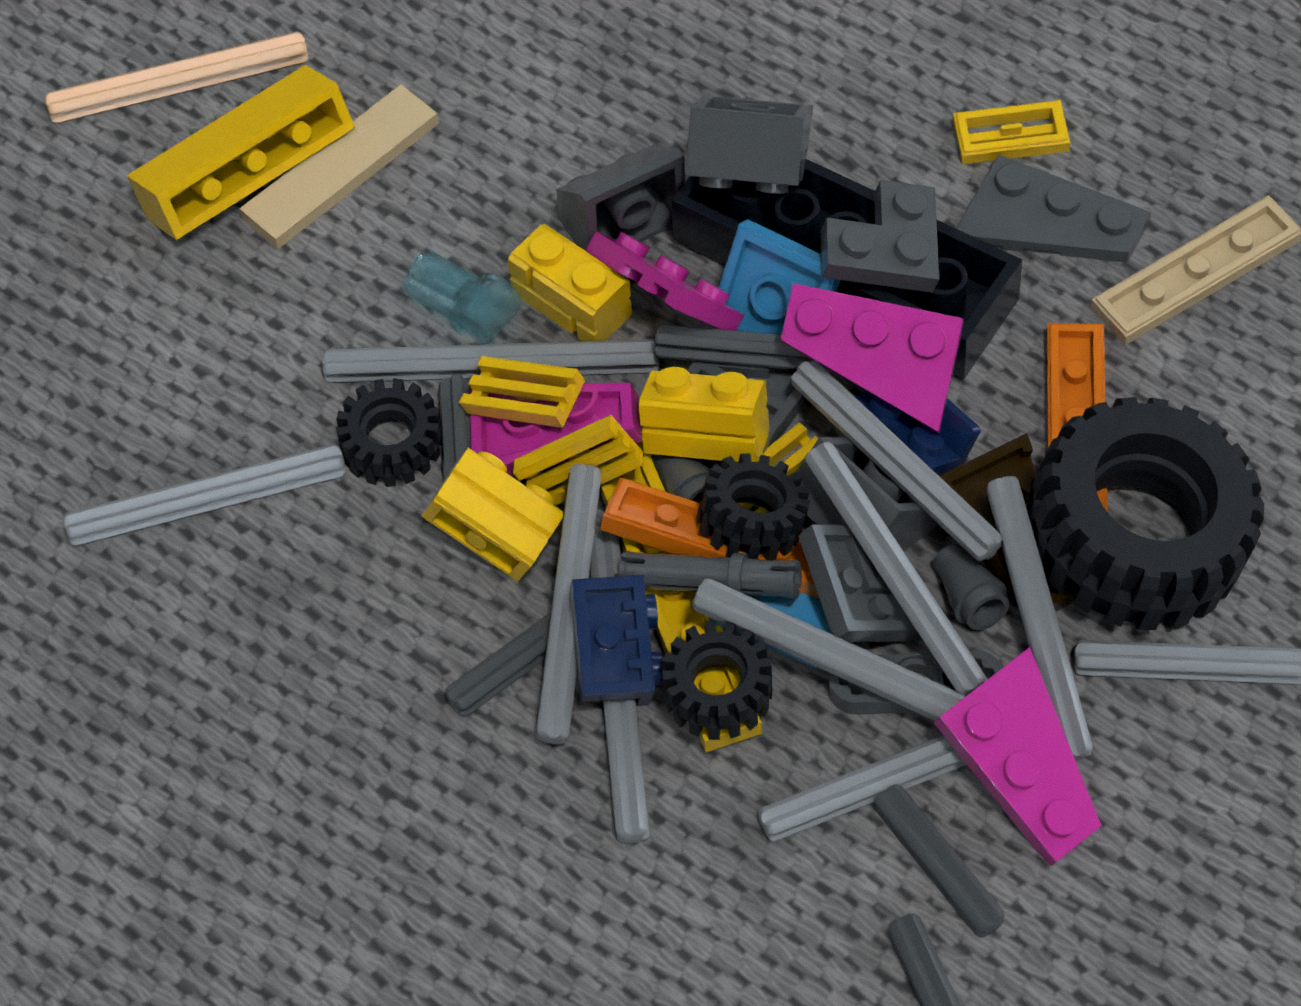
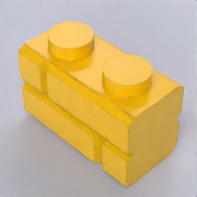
(569, 285)
(703, 415)
(494, 513)

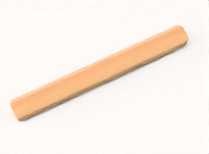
(176, 77)

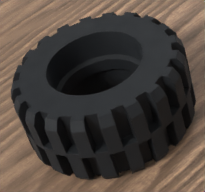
(1173, 458)

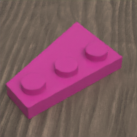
(595, 401)

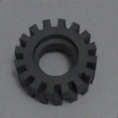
(385, 405)
(757, 485)
(723, 710)

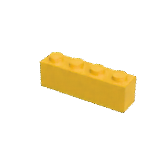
(241, 151)

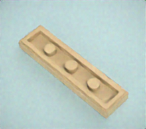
(340, 167)
(1196, 270)

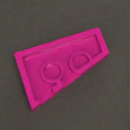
(665, 280)
(881, 346)
(1023, 757)

